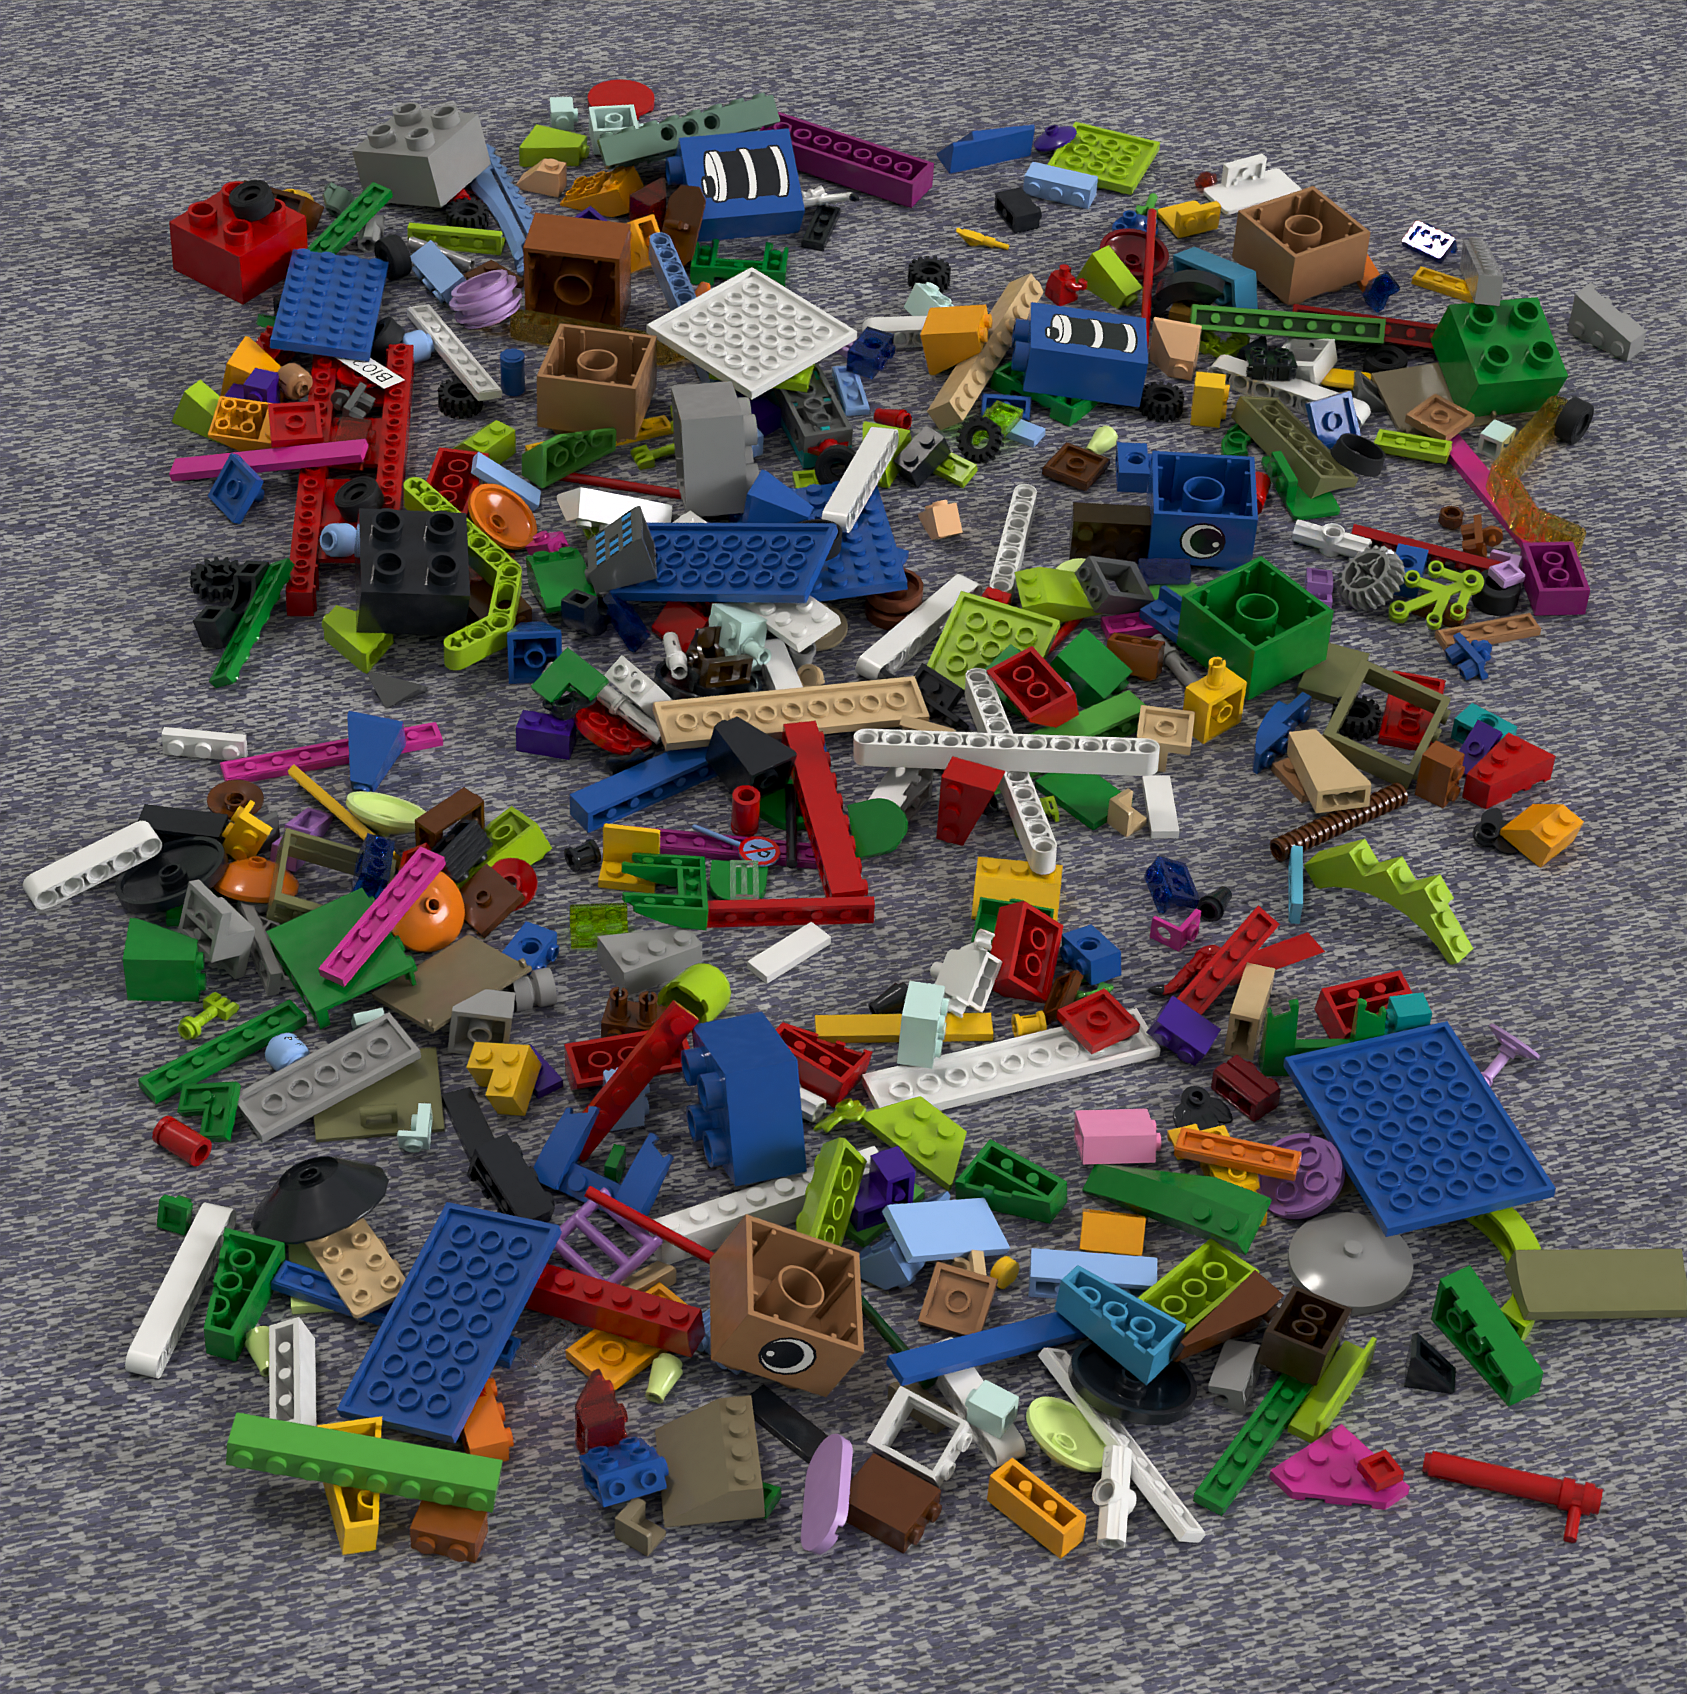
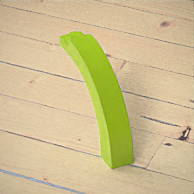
(1509, 1233)

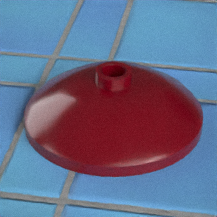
(1130, 248)

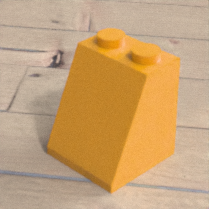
(954, 335)

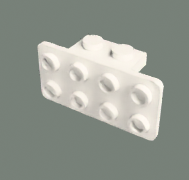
(1248, 184)

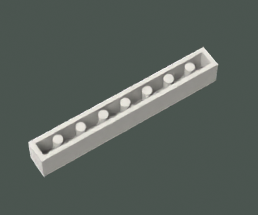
(713, 1221)

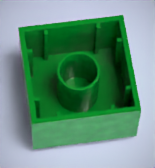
(1498, 356)
(1257, 624)

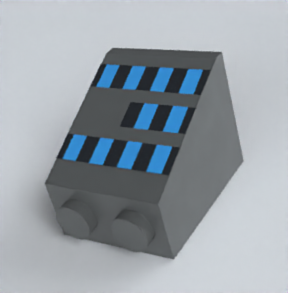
(621, 553)

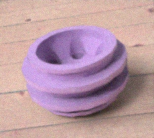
(485, 299)

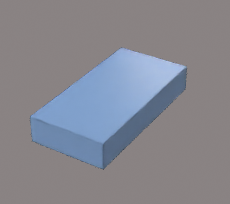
(1026, 433)

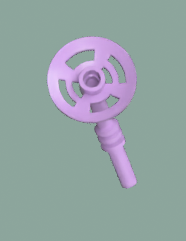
(1509, 1049)

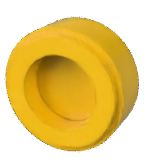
(1005, 1271)

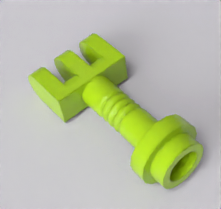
(646, 458)
(214, 1006)

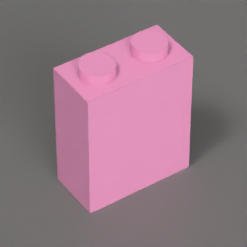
(1116, 1136)

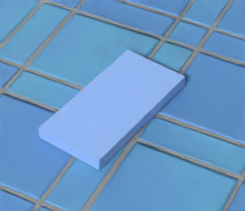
(945, 1229)

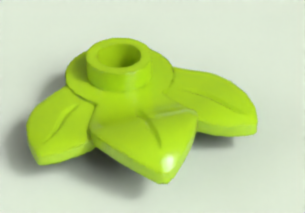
(845, 1113)

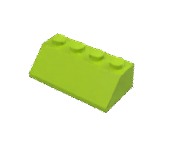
(832, 1191)

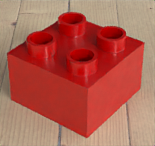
(231, 252)

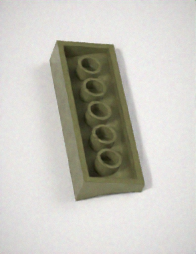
(1280, 430)
(1598, 1283)

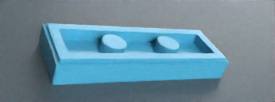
(1295, 884)

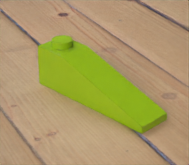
(512, 837)

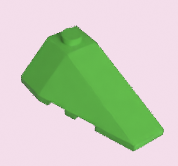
(566, 454)

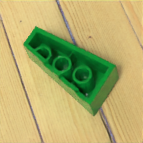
(1485, 1336)

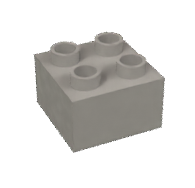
(423, 154)
(713, 447)

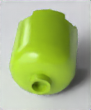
(700, 990)

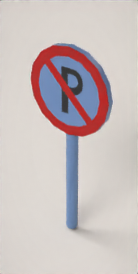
(751, 848)

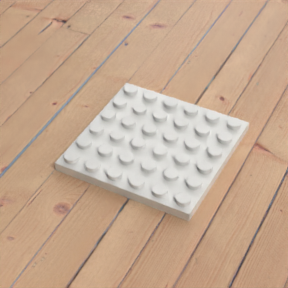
(751, 332)

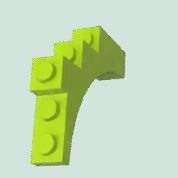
(1392, 881)

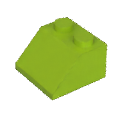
(495, 439)

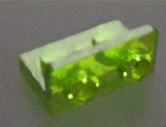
(1004, 415)
(596, 920)

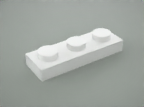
(204, 744)

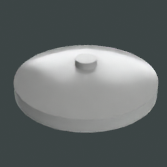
(1350, 1262)

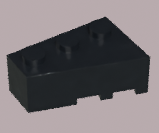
(509, 1180)

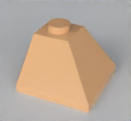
(1175, 347)

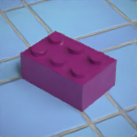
(1554, 578)

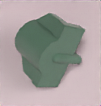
(336, 199)

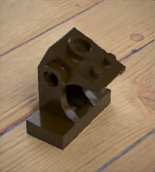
(712, 665)

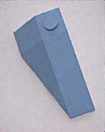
(885, 1263)

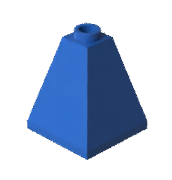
(774, 502)
(531, 649)
(372, 748)

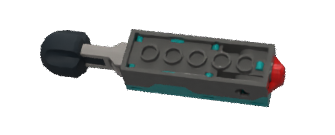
(812, 418)

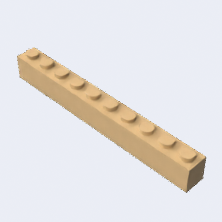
(972, 374)

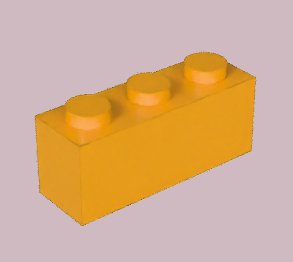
(1036, 1508)

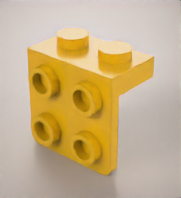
(1191, 217)

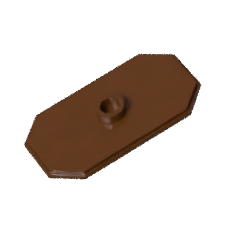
(684, 220)

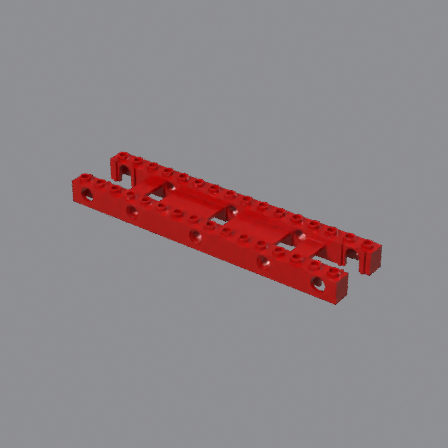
(316, 492)

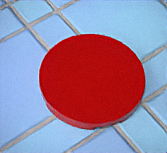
(622, 93)
(610, 731)

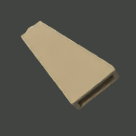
(1326, 774)
(1249, 1011)

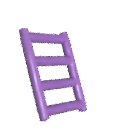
(626, 1265)

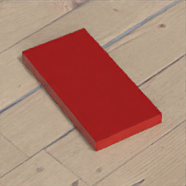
(1403, 722)

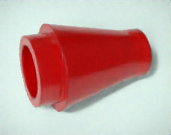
(893, 417)

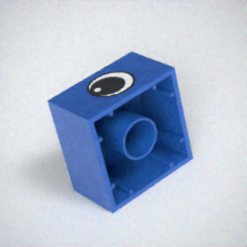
(1202, 508)

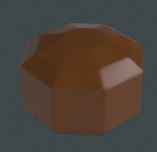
(1451, 517)

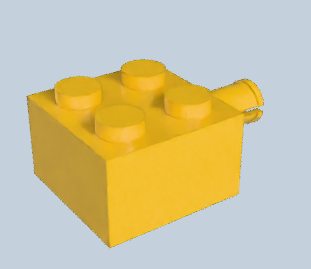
(1215, 700)

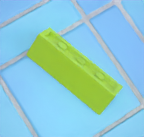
(459, 238)
(1332, 1391)

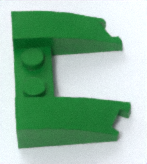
(707, 265)
(1063, 409)
(687, 873)
(1281, 1031)

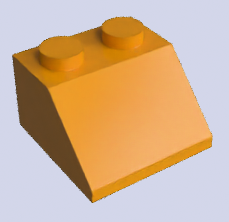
(1542, 831)
(1112, 1232)

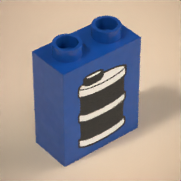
(746, 183)
(1081, 354)

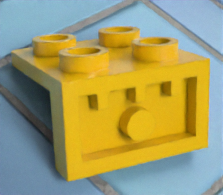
(618, 846)

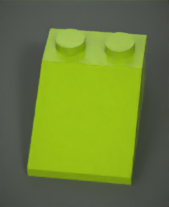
(1053, 594)

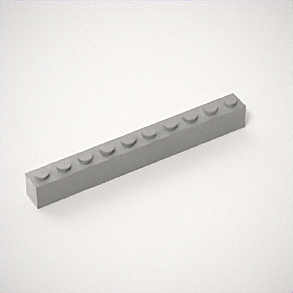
(1481, 272)

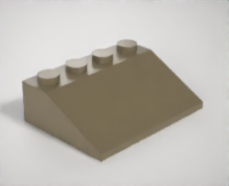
(711, 1464)

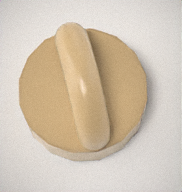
(810, 675)

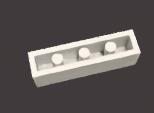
(292, 1372)

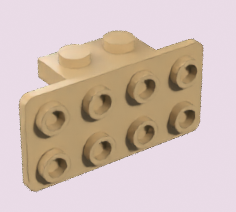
(358, 1268)

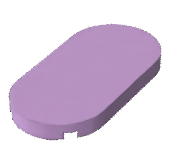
(826, 1494)

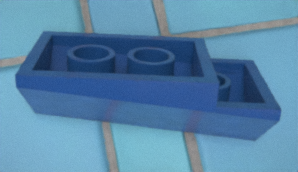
(987, 148)

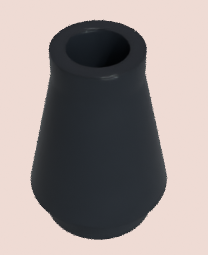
(1214, 904)
(890, 1000)

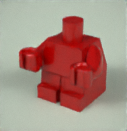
(1062, 286)

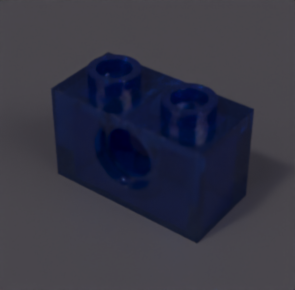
(870, 352)
(373, 865)

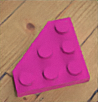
(1330, 1473)

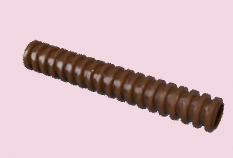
(1338, 822)

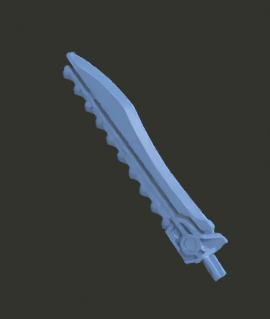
(488, 191)

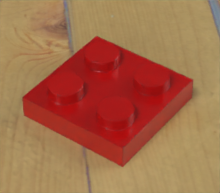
(295, 424)
(1098, 1021)

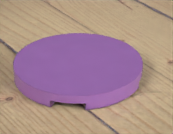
(1316, 1182)

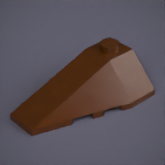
(1236, 1315)

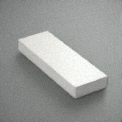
(1160, 806)
(788, 952)

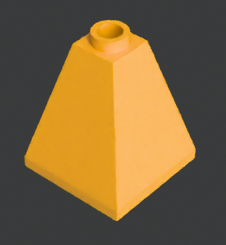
(244, 361)

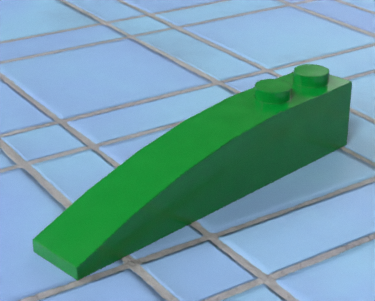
(1184, 1201)

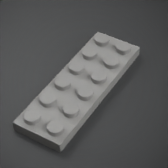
(326, 1077)

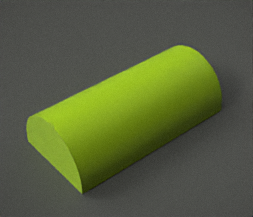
(1198, 1284)

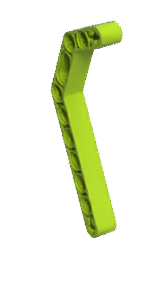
(493, 565)

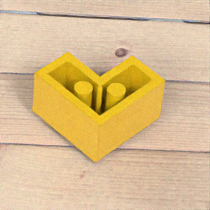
(1209, 399)
(508, 1073)

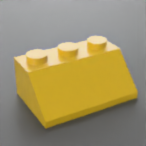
(1014, 879)

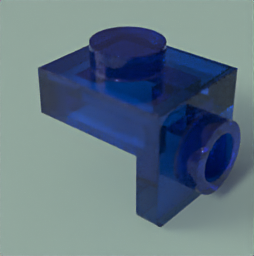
(1379, 290)

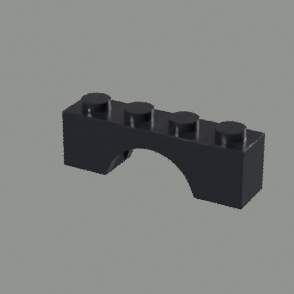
(218, 623)

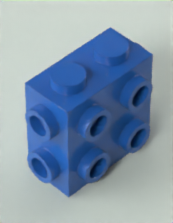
(623, 1471)

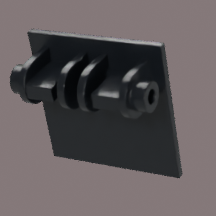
(1280, 358)

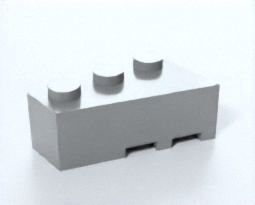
(1604, 326)
(907, 788)
(647, 957)

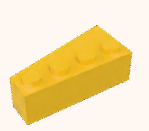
(355, 1509)

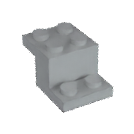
(218, 928)

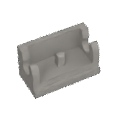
(1235, 1374)

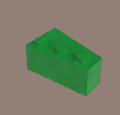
(1012, 1184)

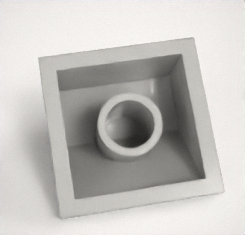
(481, 1019)

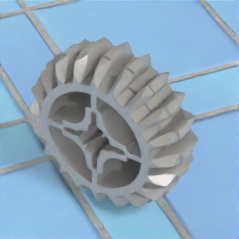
(1370, 578)

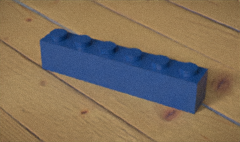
(639, 787)

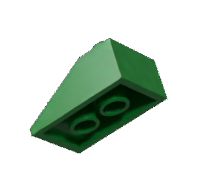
(556, 575)

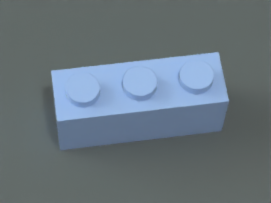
(1060, 185)
(436, 271)

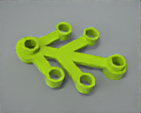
(1438, 593)

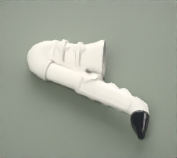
(818, 197)

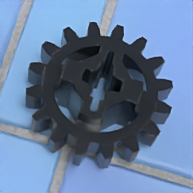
(217, 578)

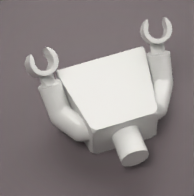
(968, 974)

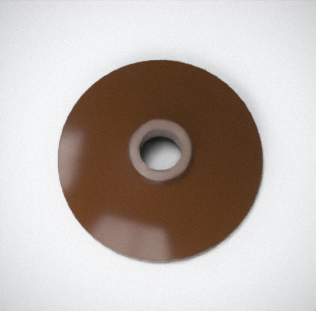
(231, 794)

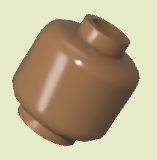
(294, 381)

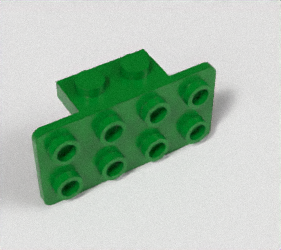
(1294, 498)

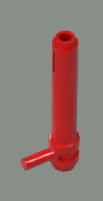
(1564, 1493)

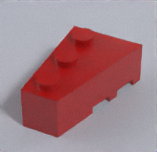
(1506, 770)
(963, 797)
(1338, 1002)
(823, 1066)

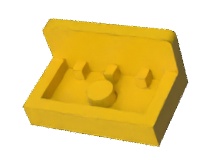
(246, 835)

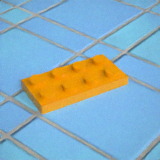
(615, 1355)

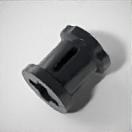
(582, 855)

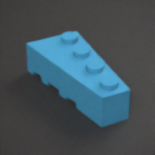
(1240, 281)
(1119, 1323)

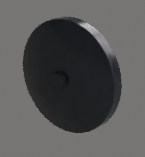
(690, 688)
(164, 879)
(1123, 1396)

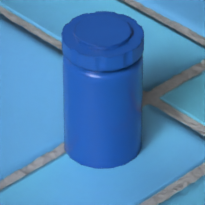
(512, 372)

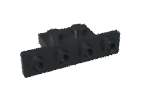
(938, 694)

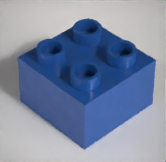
(746, 1099)

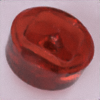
(1205, 179)

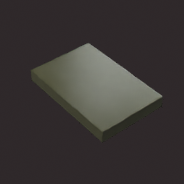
(1331, 677)

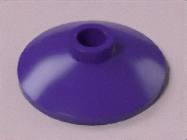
(1055, 137)

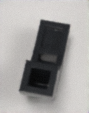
(1186, 285)
(583, 614)

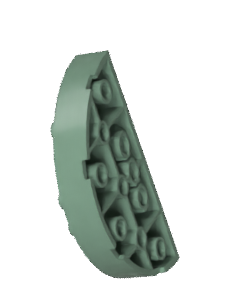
(657, 141)

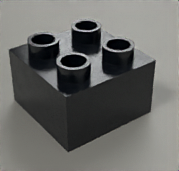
(411, 572)

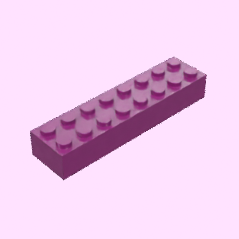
(857, 162)

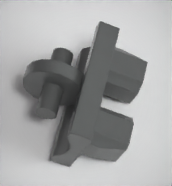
(353, 405)

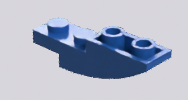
(1275, 729)

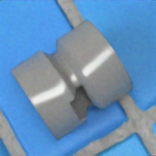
(534, 989)

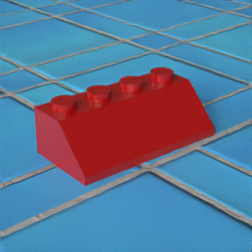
(589, 1058)

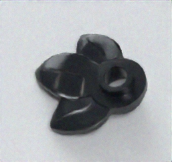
(567, 706)
(624, 762)
(1487, 832)
(1204, 1113)

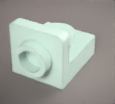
(421, 1130)

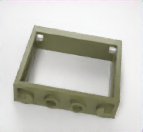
(1402, 688)
(313, 850)

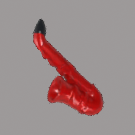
(1195, 965)

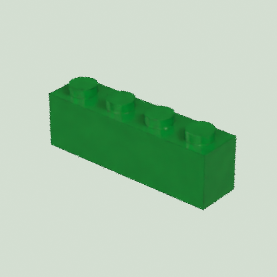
(240, 1290)

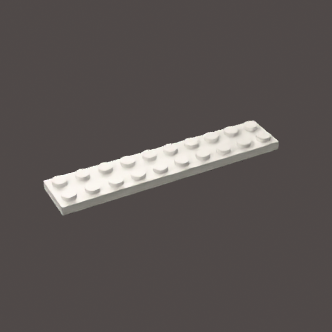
(791, 622)
(1004, 1068)

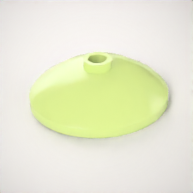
(384, 812)
(1065, 1434)

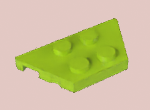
(923, 1135)

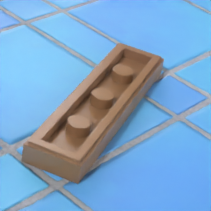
(1493, 630)

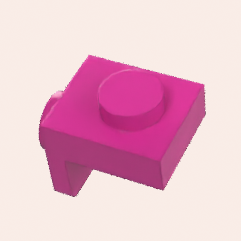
(547, 542)

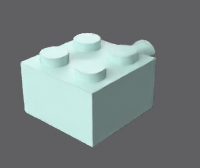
(608, 119)
(741, 632)
(922, 1025)

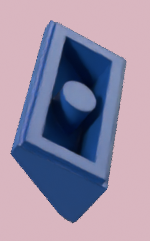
(1018, 401)

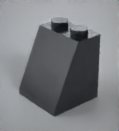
(749, 757)

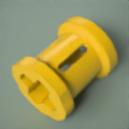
(1028, 1024)

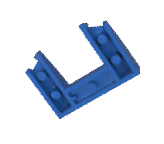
(559, 1167)

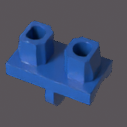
(1473, 655)

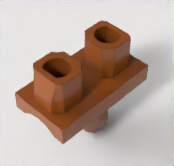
(1477, 539)

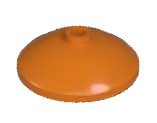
(502, 516)
(252, 880)
(429, 929)

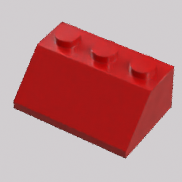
(1035, 688)
(1028, 948)

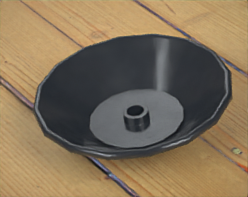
(319, 1199)

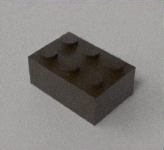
(1109, 531)
(1304, 1335)

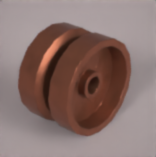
(890, 608)

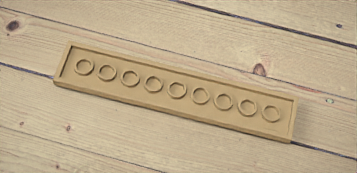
(833, 706)

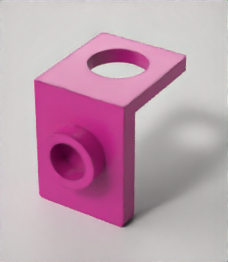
(1179, 935)

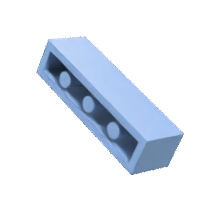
(1127, 1272)

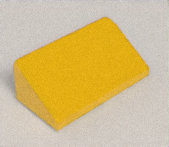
(1341, 378)

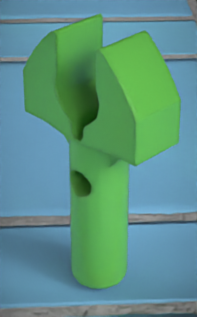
(1151, 201)

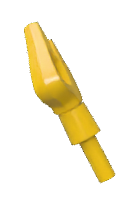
(974, 239)

